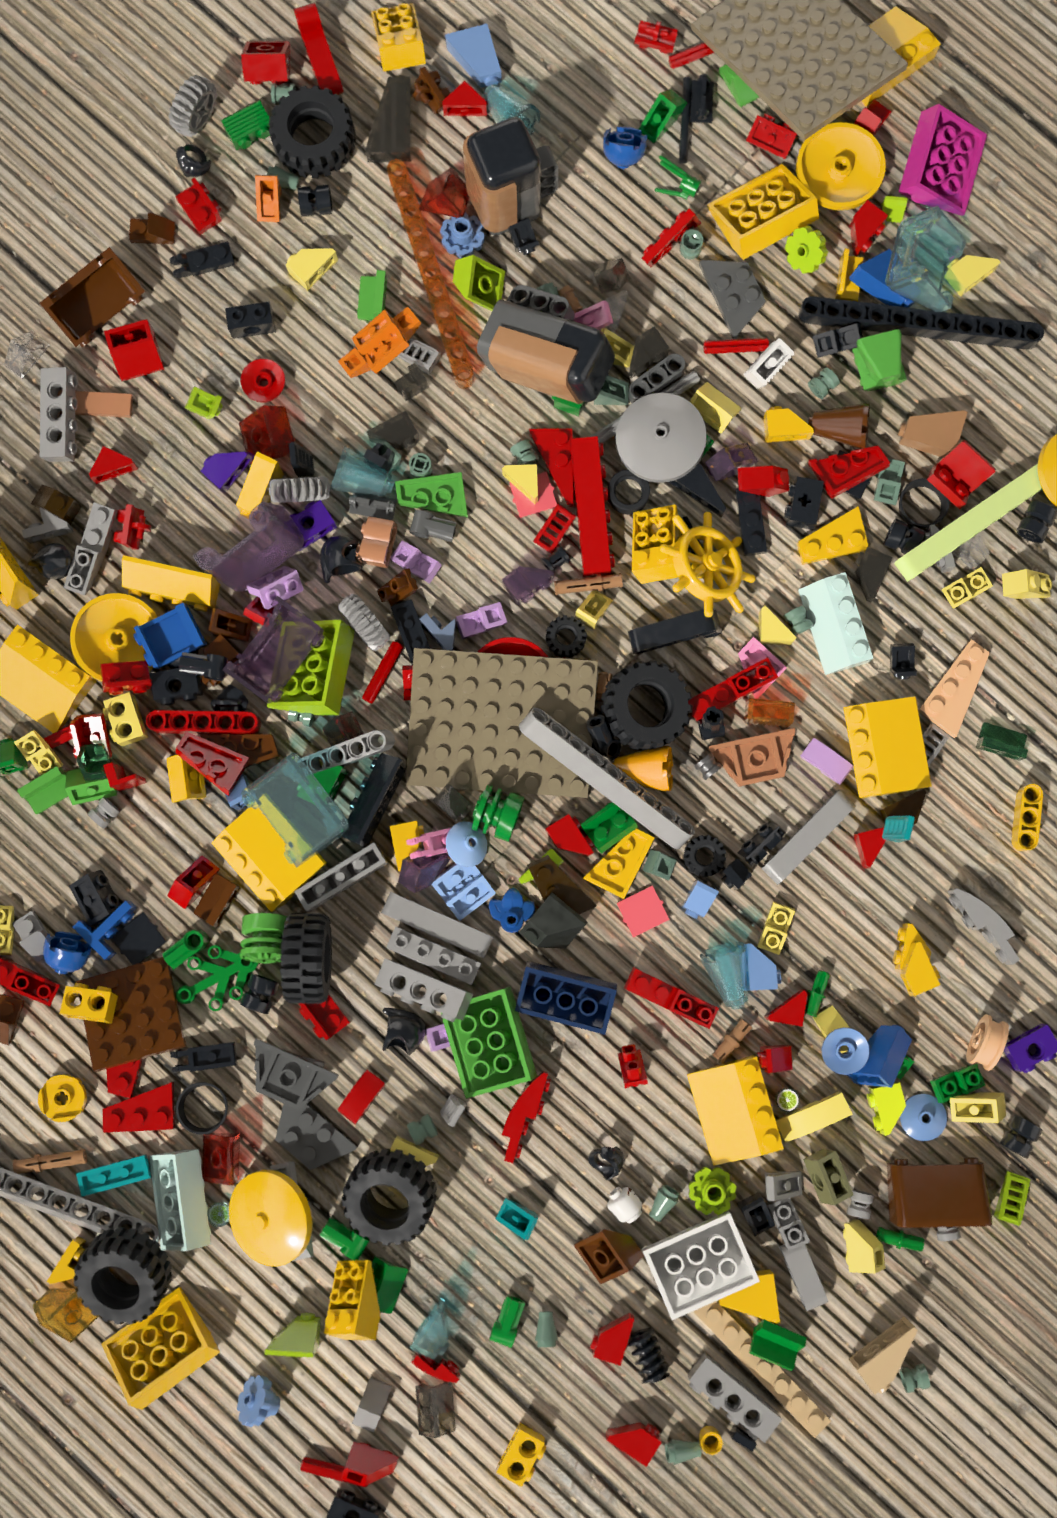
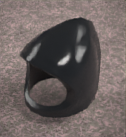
(339, 557)
(52, 561)
(404, 1030)

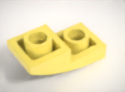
(967, 587)
(38, 752)
(776, 928)
(6, 929)

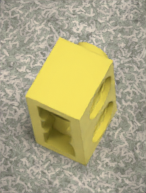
(130, 716)

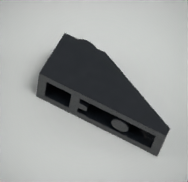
(699, 487)

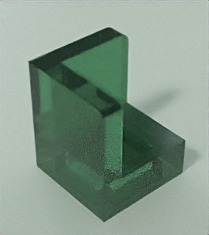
(91, 761)

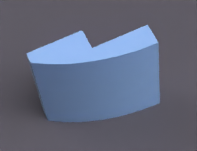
(463, 889)

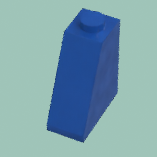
(872, 277)
(886, 1055)

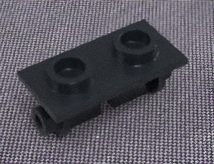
(702, 100)
(752, 849)

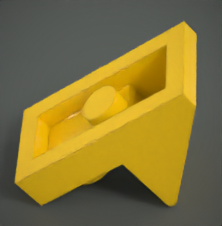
(65, 1268)

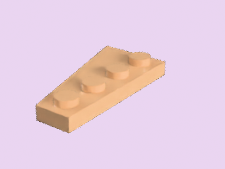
(953, 693)

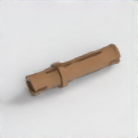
(615, 581)
(22, 1165)

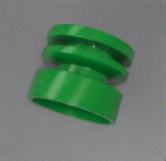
(497, 813)

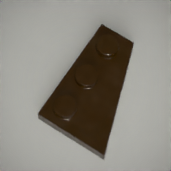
(553, 879)

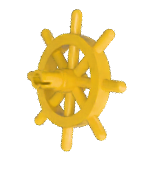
(707, 564)

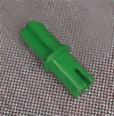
(816, 993)
(900, 1239)

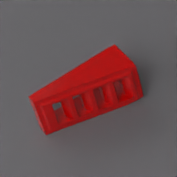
(553, 516)

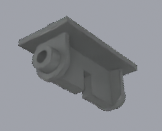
(372, 506)

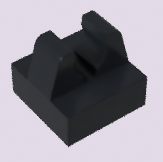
(381, 460)

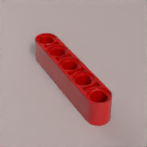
(192, 722)

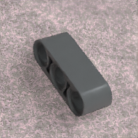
(660, 370)

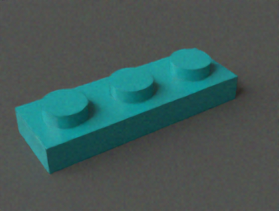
(113, 1175)

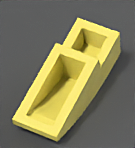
(813, 1116)

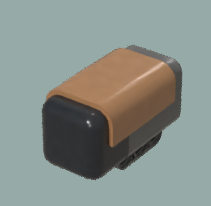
(507, 174)
(545, 347)

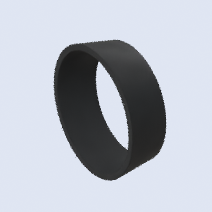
(923, 482)
(181, 1114)

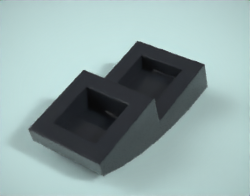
(837, 340)

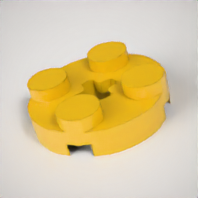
(52, 1089)

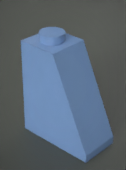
(476, 54)

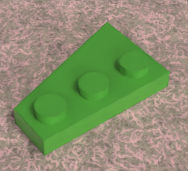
(434, 493)

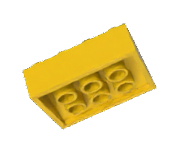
(909, 39)
(764, 211)
(14, 583)
(41, 680)
(887, 747)
(258, 857)
(735, 1111)
(159, 1350)

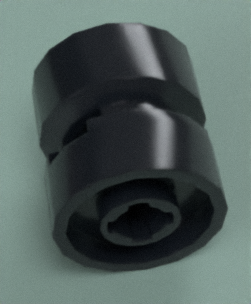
(323, 200)
(1038, 519)
(903, 537)
(259, 993)
(1025, 1129)

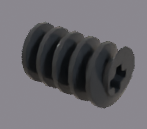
(649, 1356)

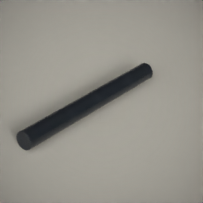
(685, 121)

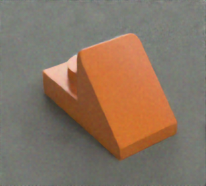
(268, 198)

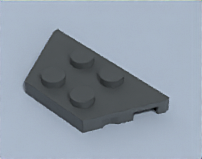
(734, 292)
(288, 1076)
(311, 1137)

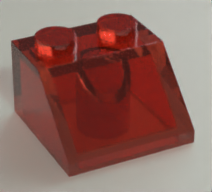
(267, 432)

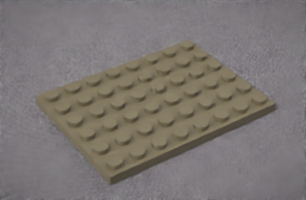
(800, 56)
(470, 715)

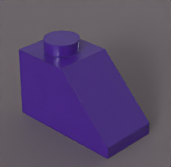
(225, 468)

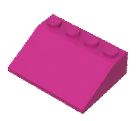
(942, 161)

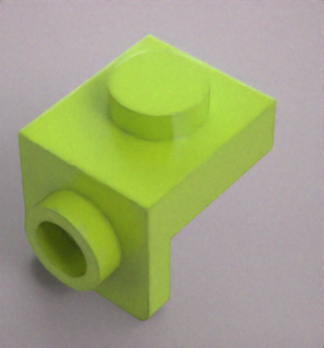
(204, 403)

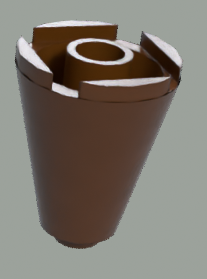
(843, 424)

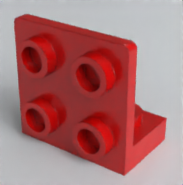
(960, 473)

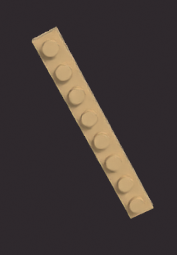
(769, 1374)

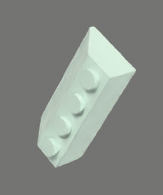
(836, 623)
(180, 1200)

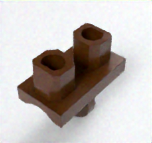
(428, 91)
(398, 588)

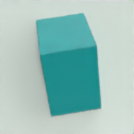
(517, 1218)

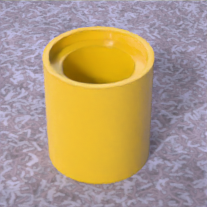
(713, 1448)

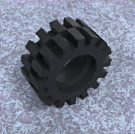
(566, 623)
(718, 859)

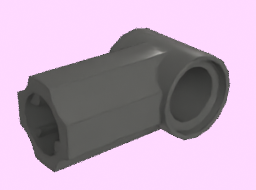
(426, 526)

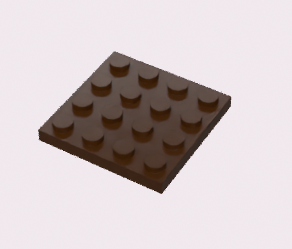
(144, 1016)

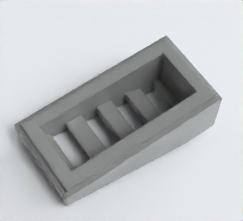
(427, 350)
(936, 749)
(452, 1109)

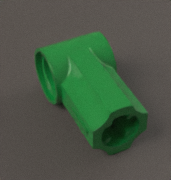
(184, 949)
(348, 1240)
(505, 1328)

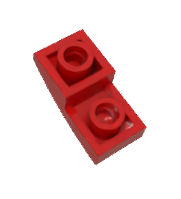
(361, 1096)
(444, 1370)

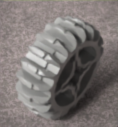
(192, 105)
(299, 489)
(364, 622)

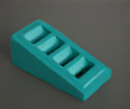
(898, 828)

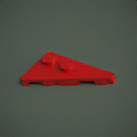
(555, 450)

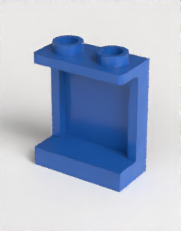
(169, 636)

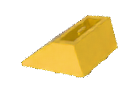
(398, 37)
(650, 531)
(353, 1302)

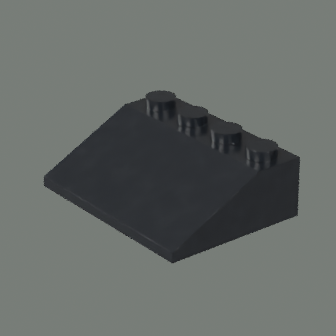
(374, 798)

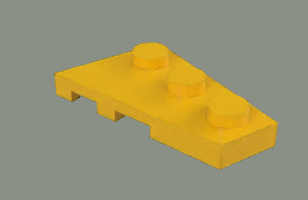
(836, 539)
(621, 864)

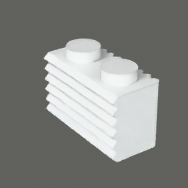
(768, 363)

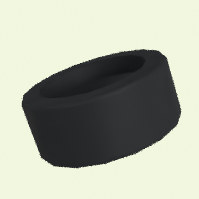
(624, 508)

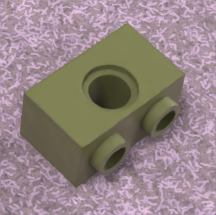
(828, 1177)

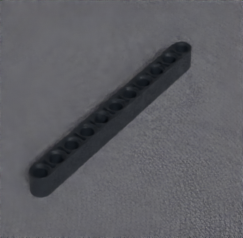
(930, 318)

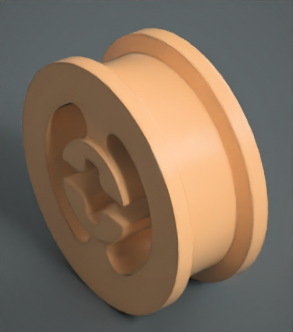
(987, 1042)

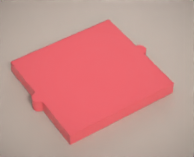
(546, 497)
(642, 911)

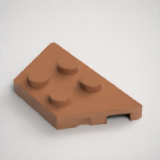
(755, 757)

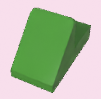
(740, 90)

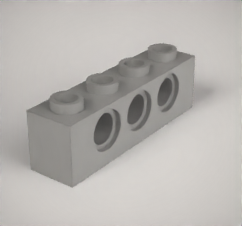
(50, 405)
(341, 877)
(433, 955)
(393, 972)
(758, 1427)

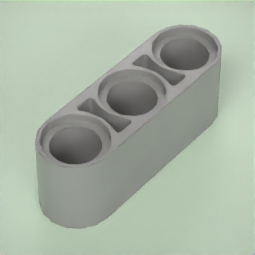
(804, 1276)

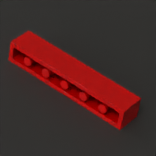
(591, 506)

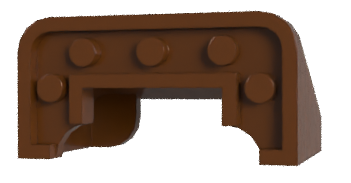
(92, 297)
(938, 1194)

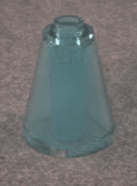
(505, 104)
(360, 475)
(728, 972)

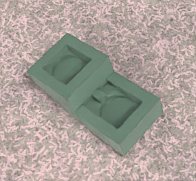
(889, 483)

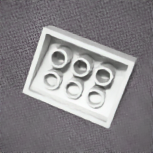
(700, 1265)

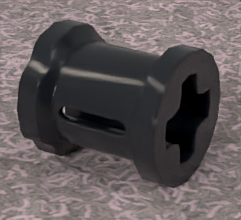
(555, 559)

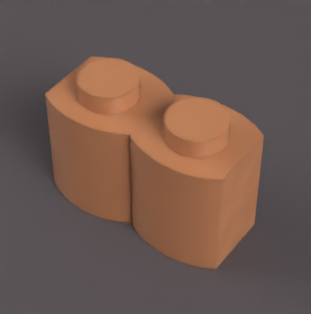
(377, 542)

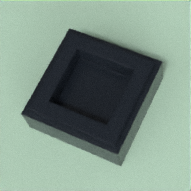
(742, 1438)

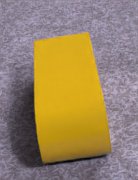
(1034, 808)

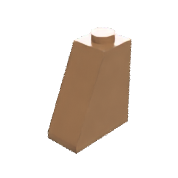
(933, 432)

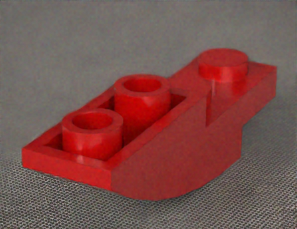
(733, 688)
(27, 982)
(671, 998)
(526, 1105)

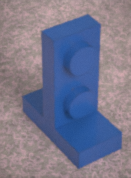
(106, 930)

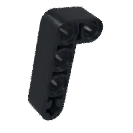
(674, 631)

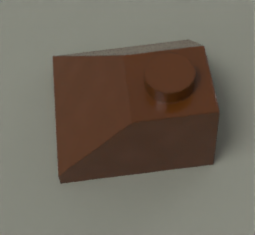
(609, 1254)

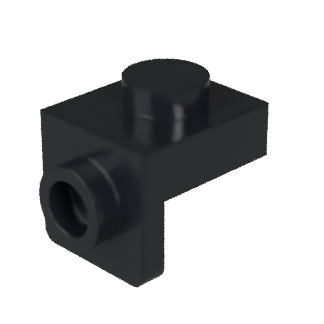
(523, 237)
(902, 660)
(735, 875)

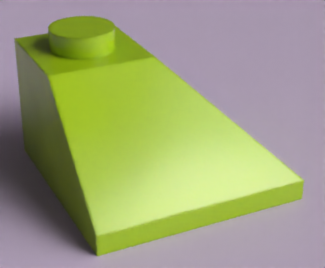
(479, 281)
(298, 1338)

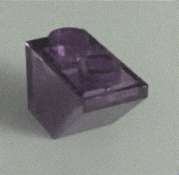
(526, 581)

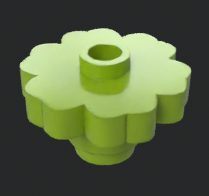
(806, 249)
(714, 1202)

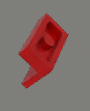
(118, 780)

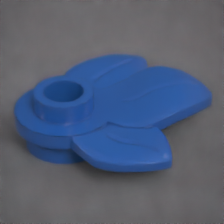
(511, 907)

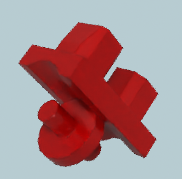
(656, 36)
(133, 527)
(632, 1066)

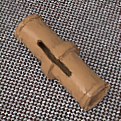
(732, 1041)

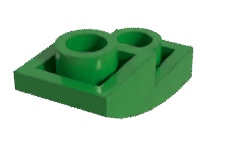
(957, 1083)

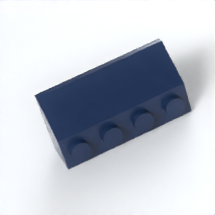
(566, 997)

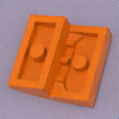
(380, 341)

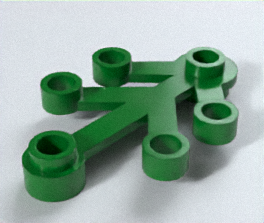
(220, 975)

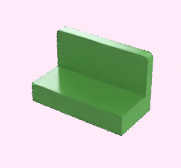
(372, 295)
(45, 790)
(86, 791)

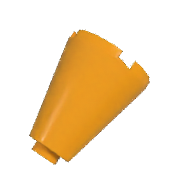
(649, 767)

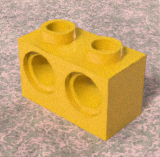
(88, 1007)
(517, 1453)

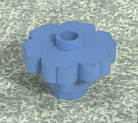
(462, 235)
(257, 1401)

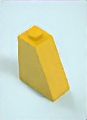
(257, 483)
(757, 1299)

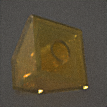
(63, 1313)

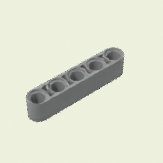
(350, 751)
(808, 837)
(437, 925)

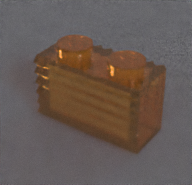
(769, 712)

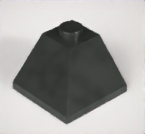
(553, 924)

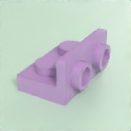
(281, 582)

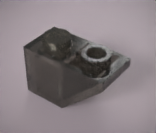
(648, 350)

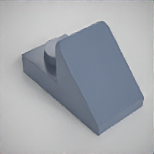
(444, 637)

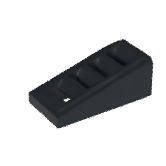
(301, 460)

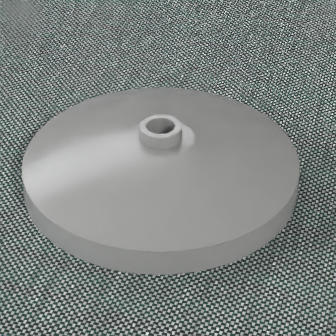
(664, 456)

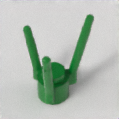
(688, 184)

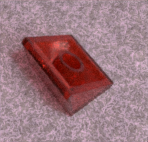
(446, 195)
(221, 1158)

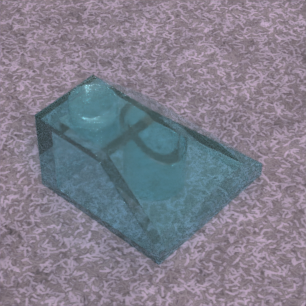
(433, 1333)

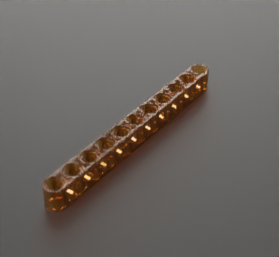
(426, 264)

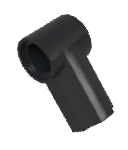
(207, 666)
(712, 724)
(602, 738)

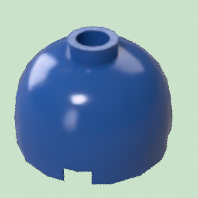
(624, 146)
(65, 952)

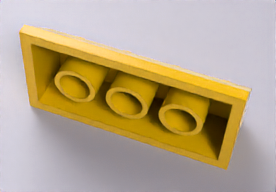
(169, 583)

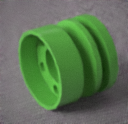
(265, 939)

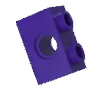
(322, 522)
(1017, 1048)

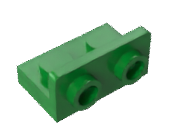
(608, 826)

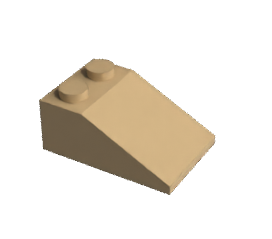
(884, 1355)

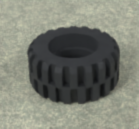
(305, 106)
(672, 693)
(306, 958)
(377, 1220)
(108, 1295)

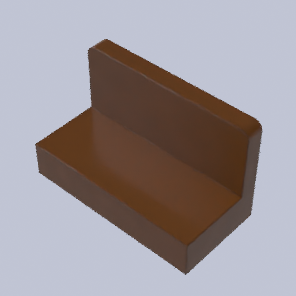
(216, 900)

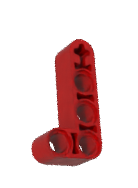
(317, 48)

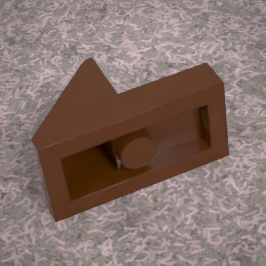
(152, 230)
(9, 1015)

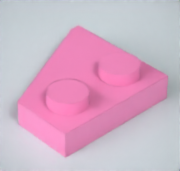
(755, 652)

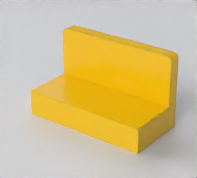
(845, 287)
(184, 780)

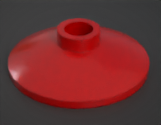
(259, 371)

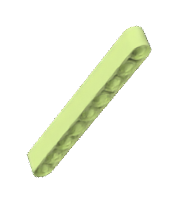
(969, 524)

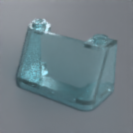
(921, 256)
(296, 808)

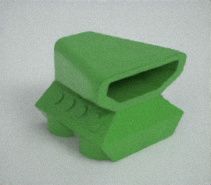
(879, 360)

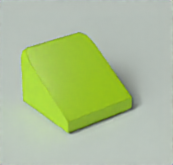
(894, 208)

